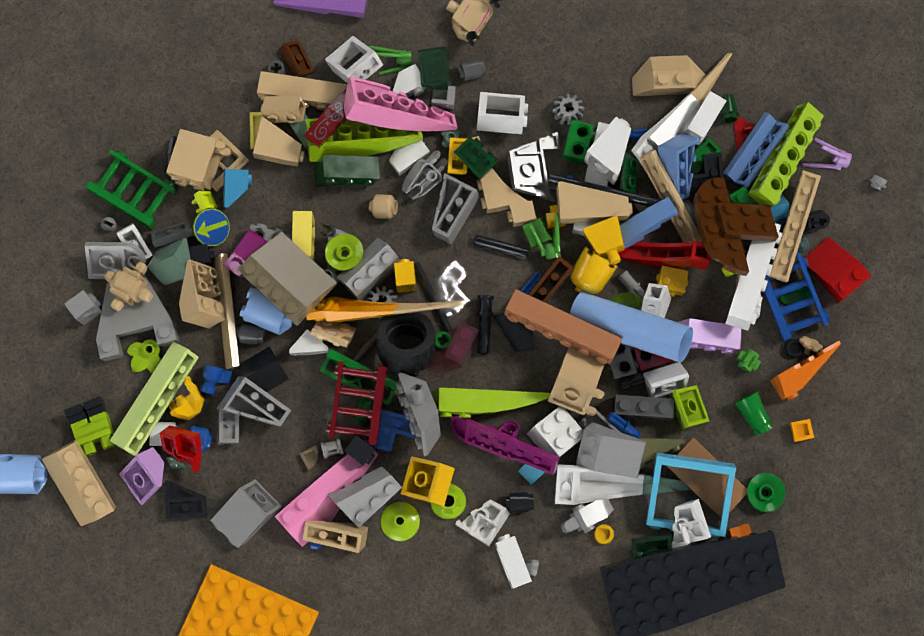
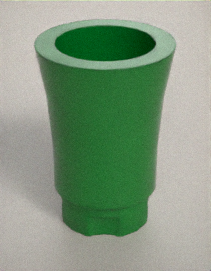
(754, 413)

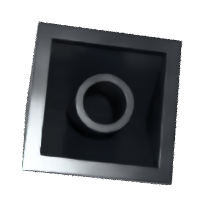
(263, 370)

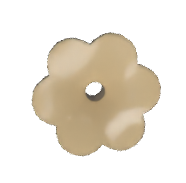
(810, 344)

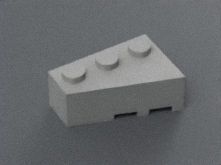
(453, 208)
(254, 403)
(366, 496)

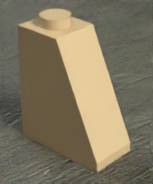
(276, 145)

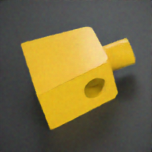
(606, 239)

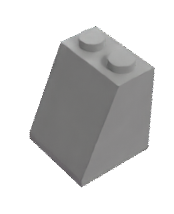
(245, 513)

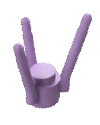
(840, 157)

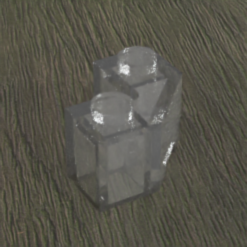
(446, 287)

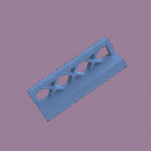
(753, 149)

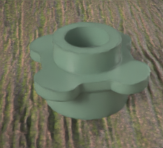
(446, 134)
(173, 463)

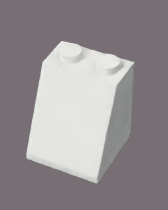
(609, 149)

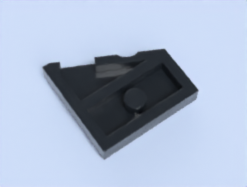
(183, 502)

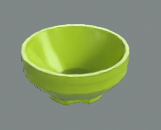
(454, 510)

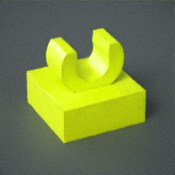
(204, 200)

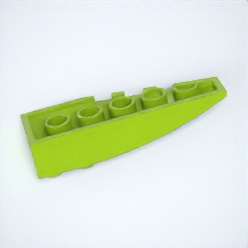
(361, 139)
(478, 401)

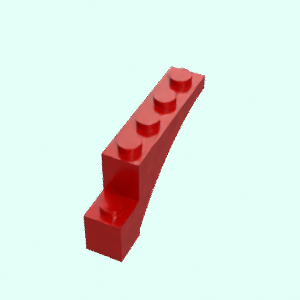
(667, 254)

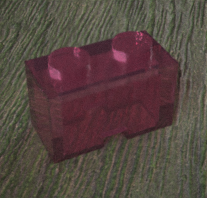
(461, 344)

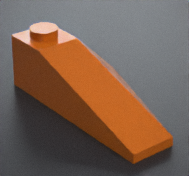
(797, 377)

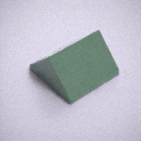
(170, 262)

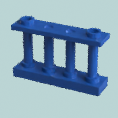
(780, 312)

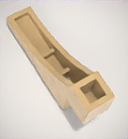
(500, 197)

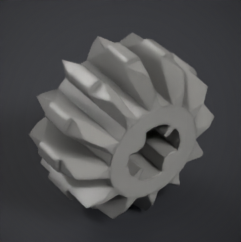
(561, 105)
(382, 294)

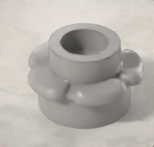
(877, 182)

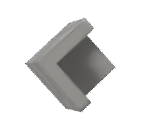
(443, 98)

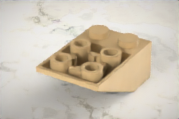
(201, 296)

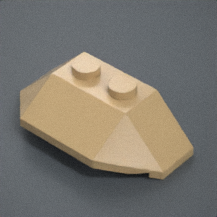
(667, 76)

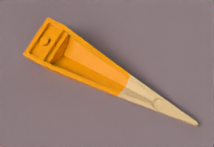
(343, 309)

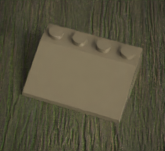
(287, 277)

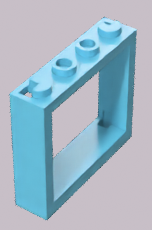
(695, 464)

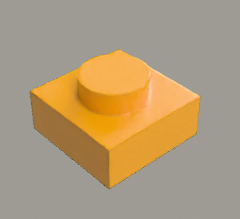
(801, 430)

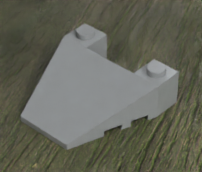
(132, 320)

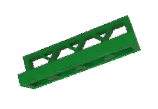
(336, 357)

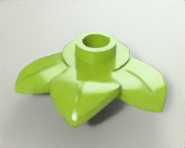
(142, 358)

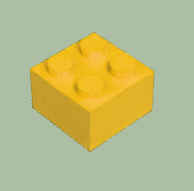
(427, 481)

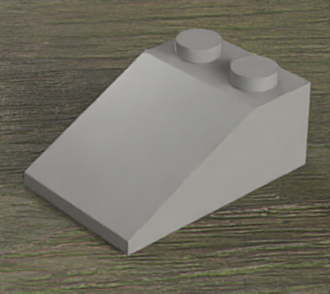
(610, 451)

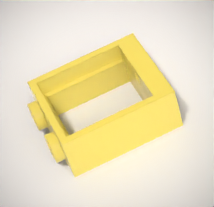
(304, 231)

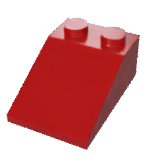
(836, 269)

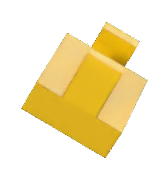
(550, 217)

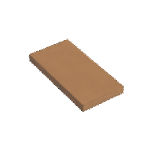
(707, 485)

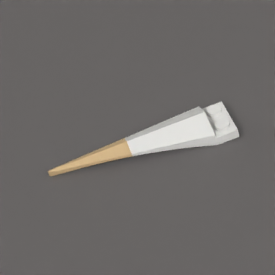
(680, 117)

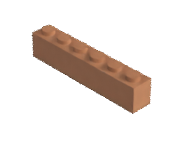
(563, 327)

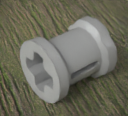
(331, 448)

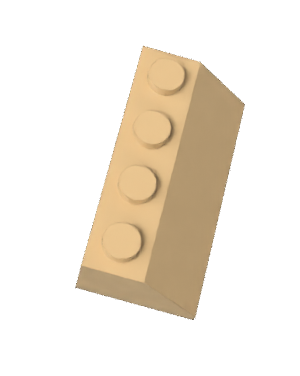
(79, 483)

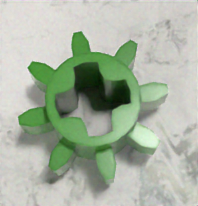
(748, 360)

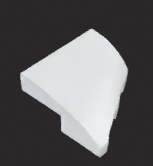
(406, 156)
(489, 517)
(689, 524)

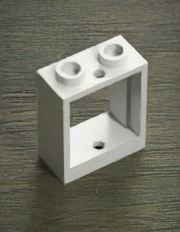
(369, 62)
(705, 116)
(498, 122)
(512, 561)

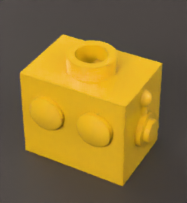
(674, 278)

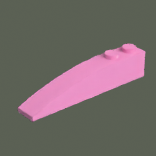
(379, 106)
(315, 503)

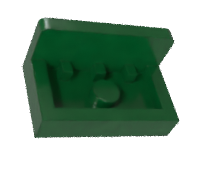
(628, 174)

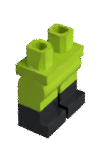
(93, 430)

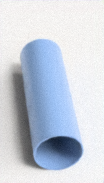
(635, 326)

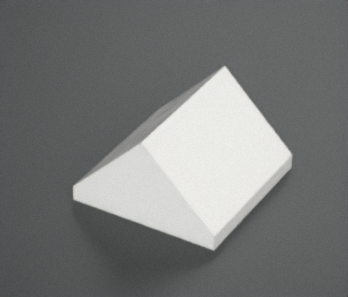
(665, 380)

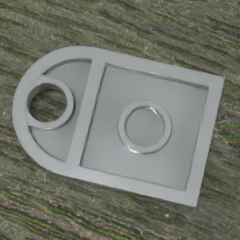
(110, 257)

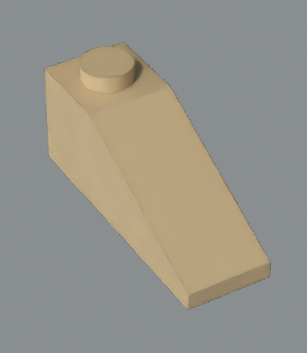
(336, 534)

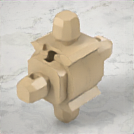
(128, 286)

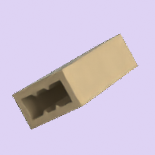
(586, 204)

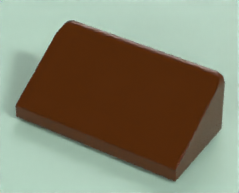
(296, 59)

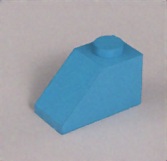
(234, 185)

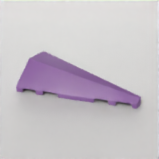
(344, 7)

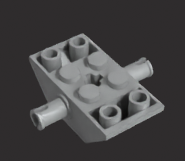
(420, 411)

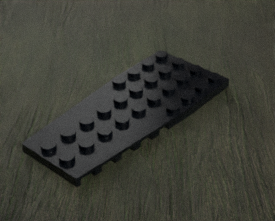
(689, 582)

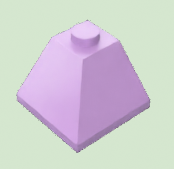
(144, 474)

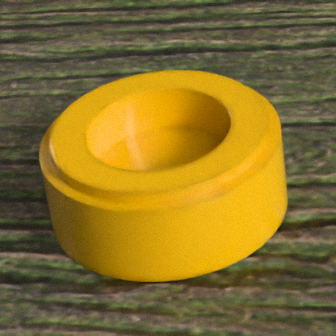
(603, 534)

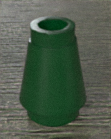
(729, 112)

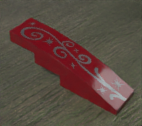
(327, 122)

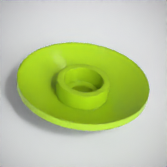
(341, 244)
(407, 529)

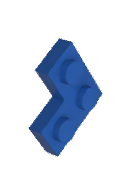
(390, 425)

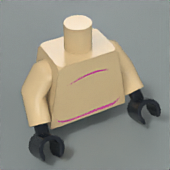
(471, 17)

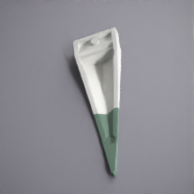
(582, 485)

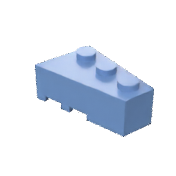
(677, 159)

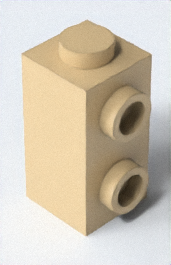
(283, 109)

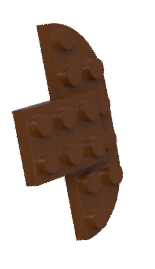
(726, 223)

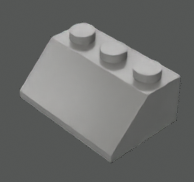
(371, 271)

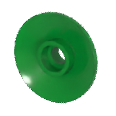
(774, 488)

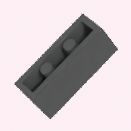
(643, 407)

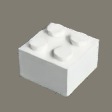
(556, 432)

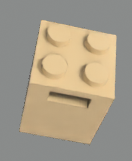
(196, 160)
(577, 383)

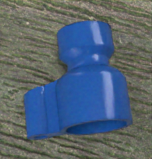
(213, 375)

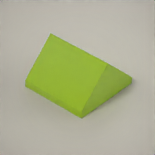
(689, 407)

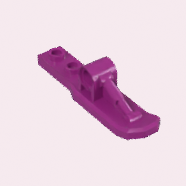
(503, 442)

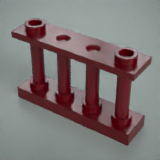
(372, 414)

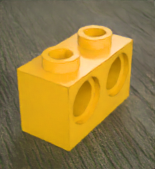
(405, 276)

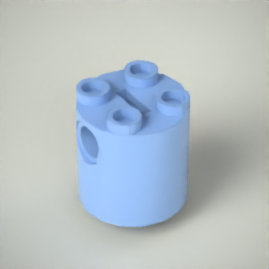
(264, 313)
(22, 474)

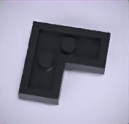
(712, 168)

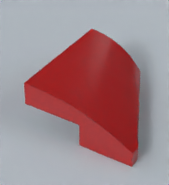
(183, 445)

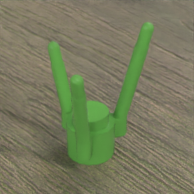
(402, 57)
(552, 250)

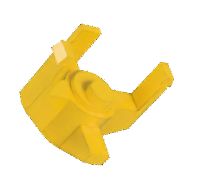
(189, 405)

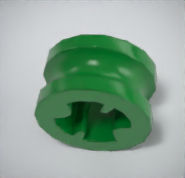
(446, 345)

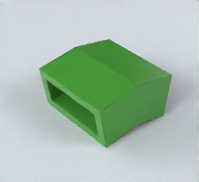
(541, 230)

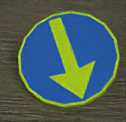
(211, 227)

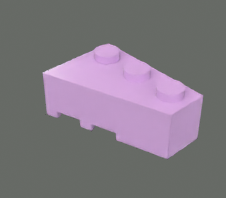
(714, 336)

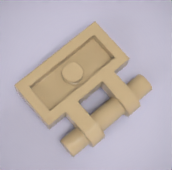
(337, 333)

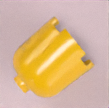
(591, 272)

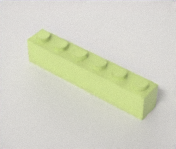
(154, 399)

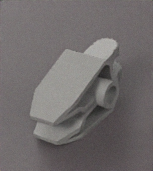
(424, 175)
(585, 517)

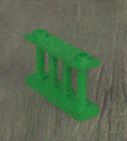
(130, 207)

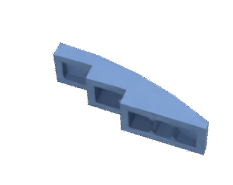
(647, 221)

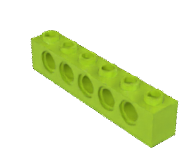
(786, 155)

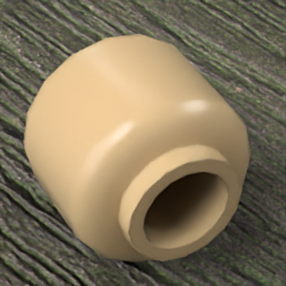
(383, 206)

